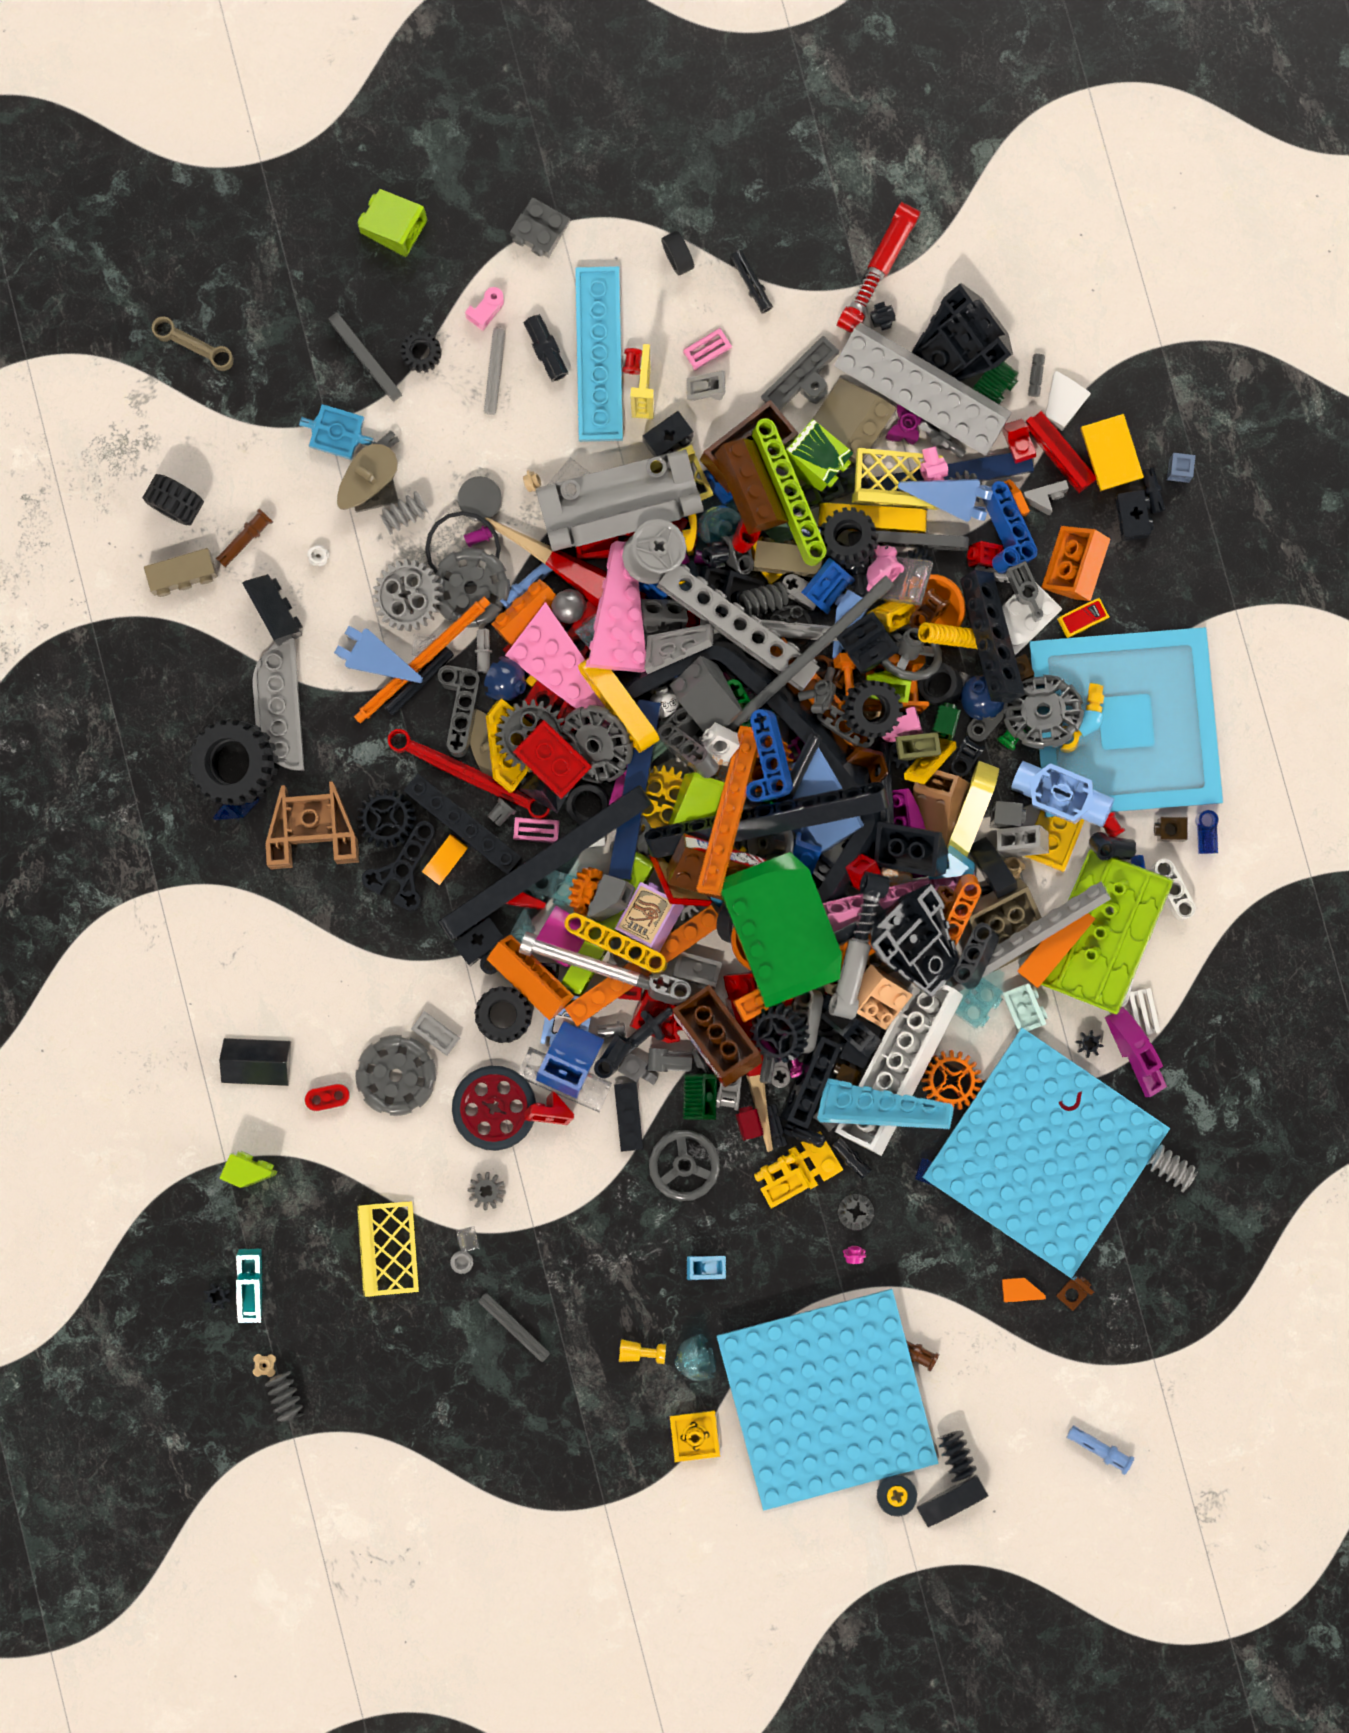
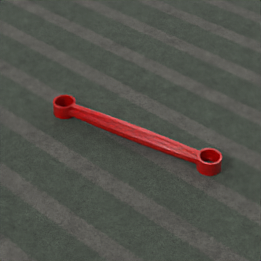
(464, 772)

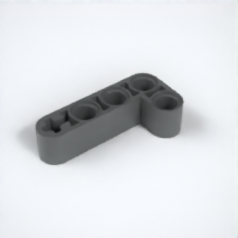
(459, 712)
(677, 737)

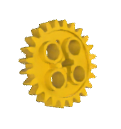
(668, 782)

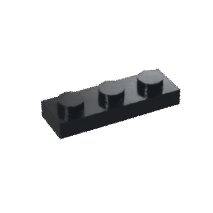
(628, 1117)

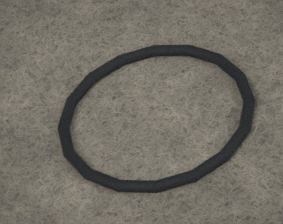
(460, 513)

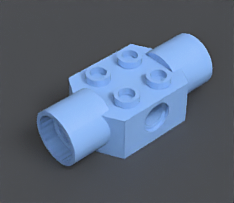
(1062, 793)

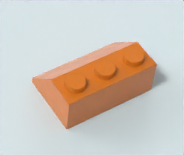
(1076, 562)

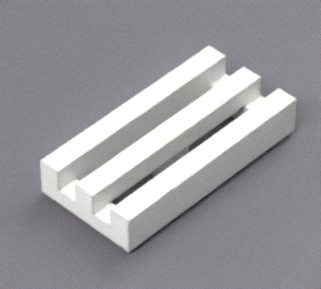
(1148, 1030)

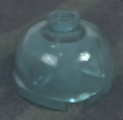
(717, 522)
(695, 1360)

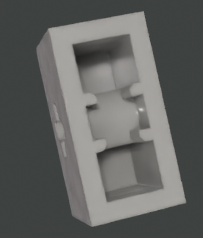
(1023, 841)

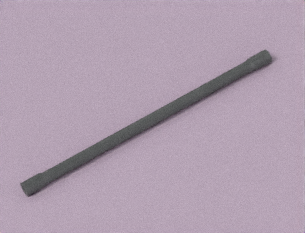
(875, 593)

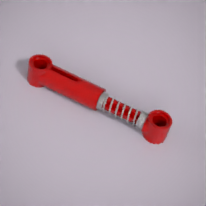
(880, 265)

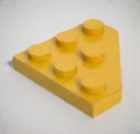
(502, 772)

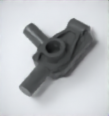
(941, 439)
(822, 693)

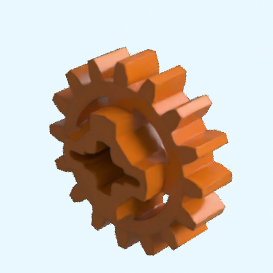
(584, 889)

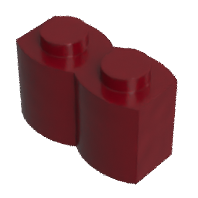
(749, 1123)

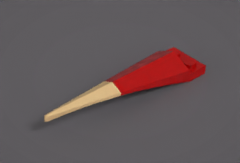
(579, 574)
(737, 986)

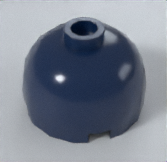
(505, 680)
(976, 699)

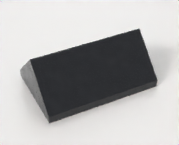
(255, 1062)

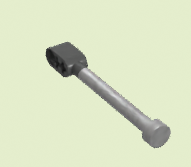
(531, 944)

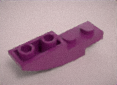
(907, 813)
(1136, 1046)

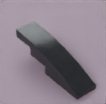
(843, 486)

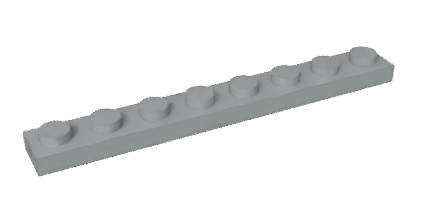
(1043, 928)

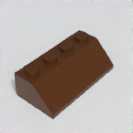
(750, 485)

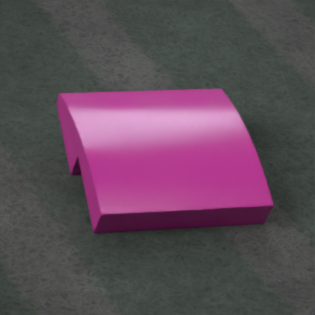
(555, 932)

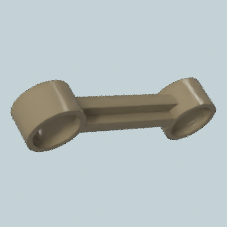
(192, 343)

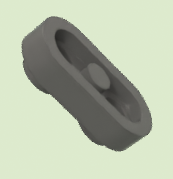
(987, 726)

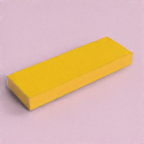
(925, 767)

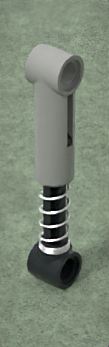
(845, 1000)

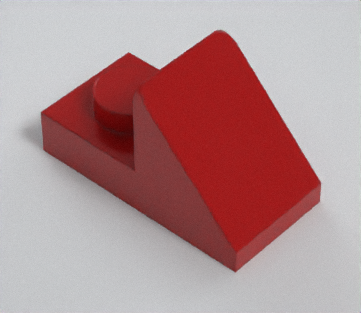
(1019, 441)
(553, 1112)

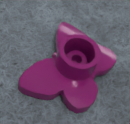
(905, 428)

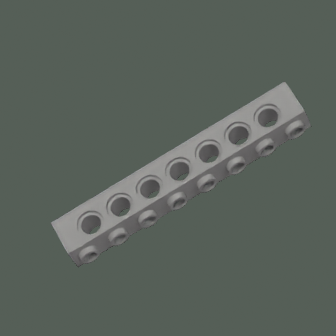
(725, 625)

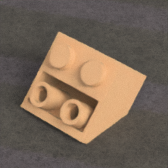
(881, 997)

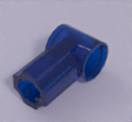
(1207, 835)

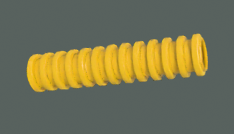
(947, 635)

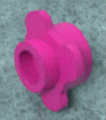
(854, 1255)

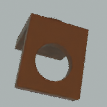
(870, 759)
(1081, 1285)

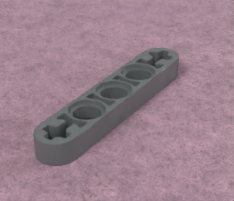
(365, 357)
(920, 540)

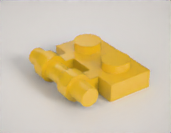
(822, 1158)
(786, 1186)

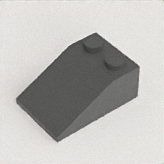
(706, 694)

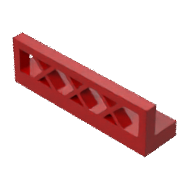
(1060, 452)

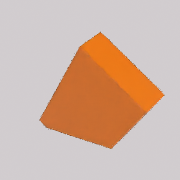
(1018, 497)
(1020, 1290)

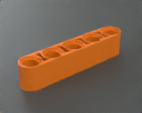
(965, 897)

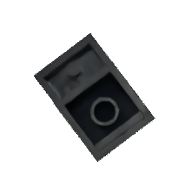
(729, 583)

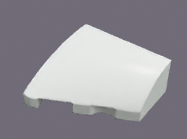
(1064, 400)

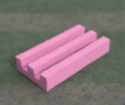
(695, 365)
(517, 829)

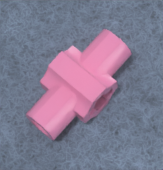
(933, 467)

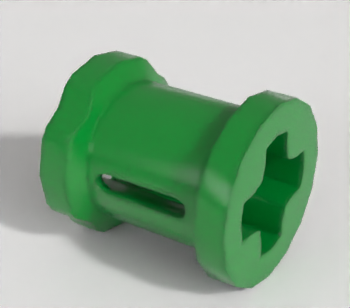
(1008, 740)

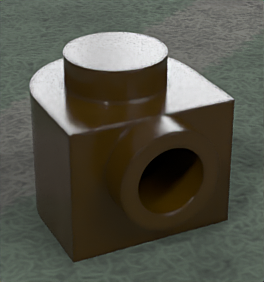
(846, 1073)

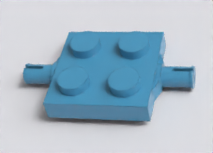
(336, 432)

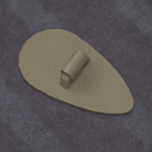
(366, 475)
(480, 744)

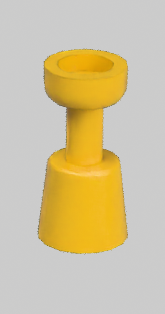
(632, 1352)

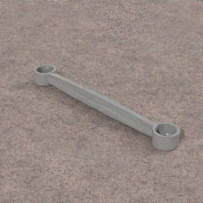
(785, 629)

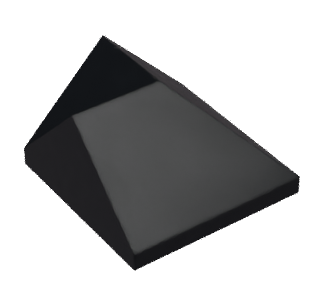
(543, 794)

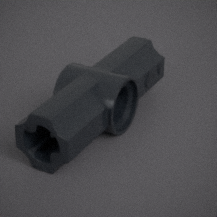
(545, 348)

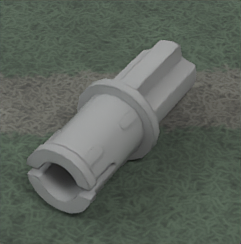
(483, 650)

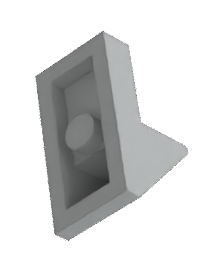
(706, 386)
(1040, 497)

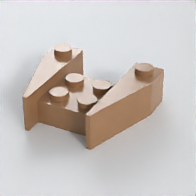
(310, 821)

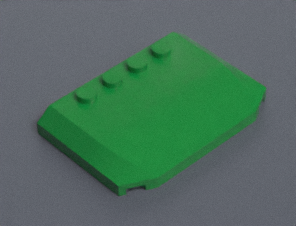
(782, 928)

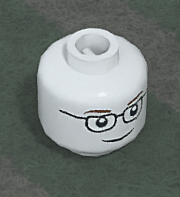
(668, 700)

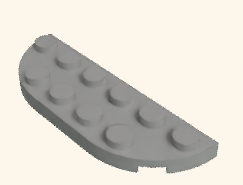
(278, 703)

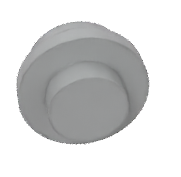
(461, 1262)

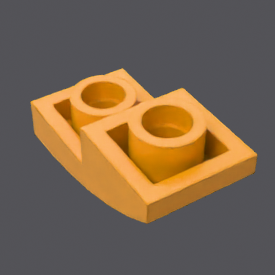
(445, 859)

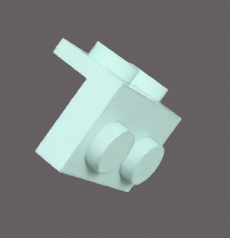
(1024, 1007)

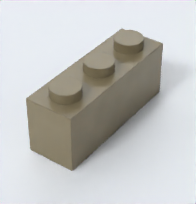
(783, 559)
(180, 572)

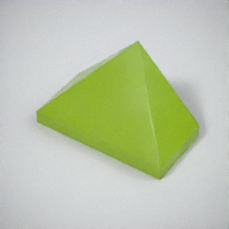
(901, 685)

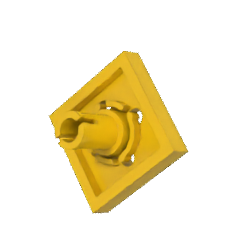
(707, 1447)

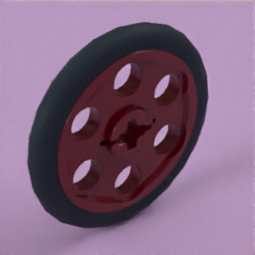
(466, 1094)

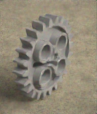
(390, 601)

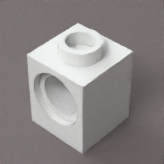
(726, 744)

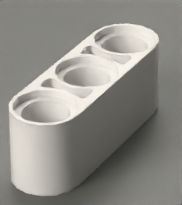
(1183, 895)

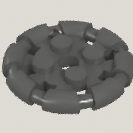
(480, 576)
(1046, 723)
(604, 736)
(382, 1071)

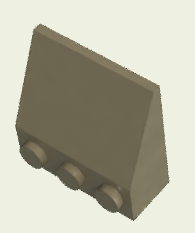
(854, 416)
(1007, 914)

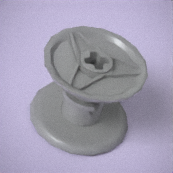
(654, 551)

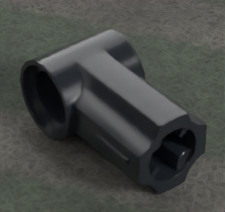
(1112, 847)
(613, 1055)

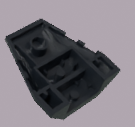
(964, 336)
(916, 940)

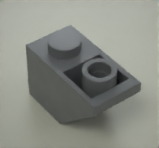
(611, 898)

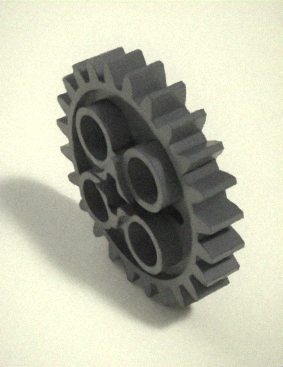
(514, 724)

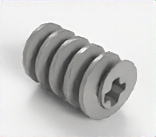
(403, 512)
(1172, 1167)

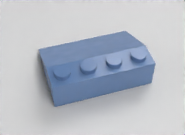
(821, 779)

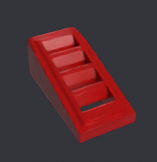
(528, 901)

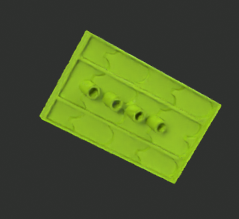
(1111, 948)

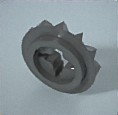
(849, 1203)

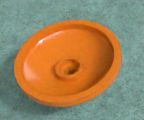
(949, 591)

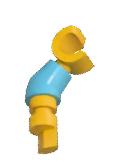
(1092, 717)

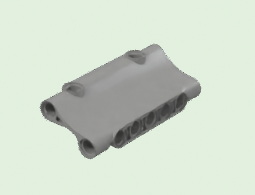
(619, 500)

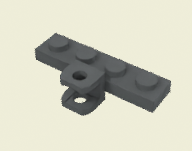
(803, 376)

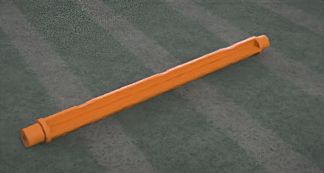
(423, 658)

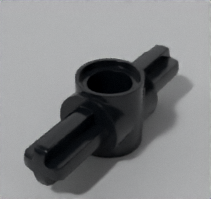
(859, 573)

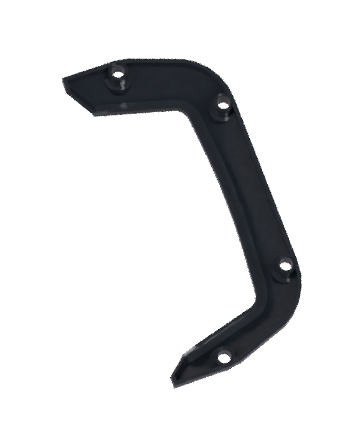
(800, 720)

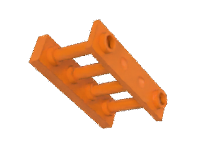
(843, 661)

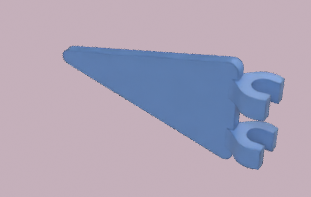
(951, 496)
(375, 657)

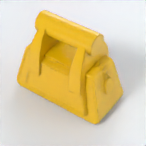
(893, 614)

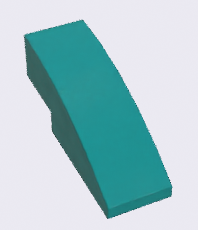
(249, 1285)

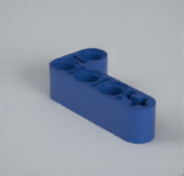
(1007, 526)
(766, 755)

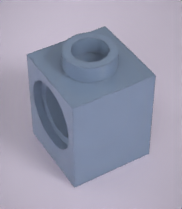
(1181, 467)

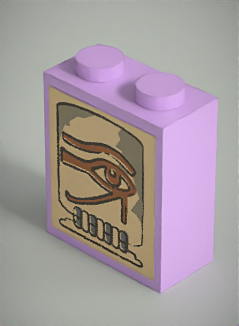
(649, 917)

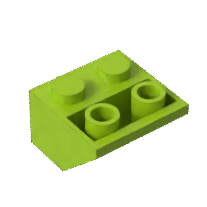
(243, 1171)

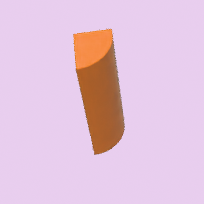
(1053, 950)
(530, 977)

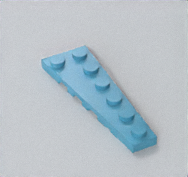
(862, 1105)

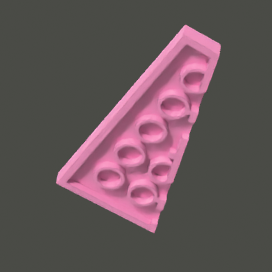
(618, 622)
(553, 660)

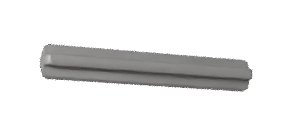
(494, 371)

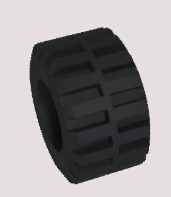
(173, 499)
(849, 520)
(888, 714)
(503, 994)

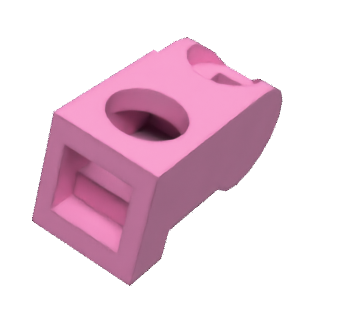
(487, 308)
(908, 725)

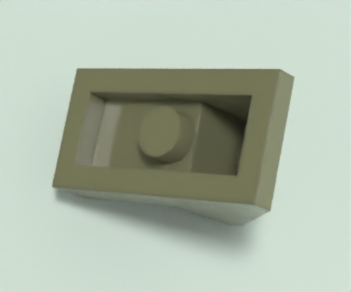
(918, 746)

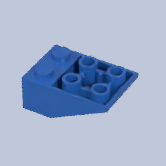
(569, 1059)

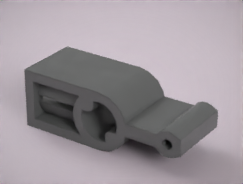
(1021, 579)

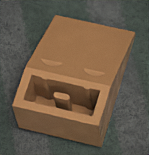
(941, 801)

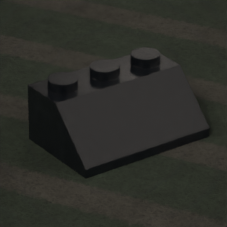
(273, 609)
(910, 849)

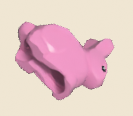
(884, 565)

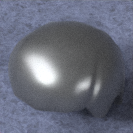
(569, 606)

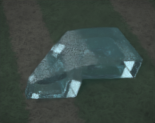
(522, 925)

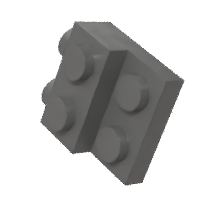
(539, 228)

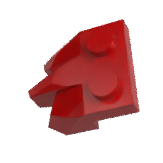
(669, 1026)

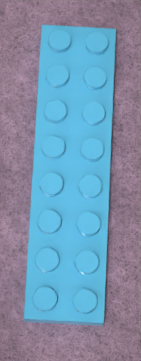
(599, 354)

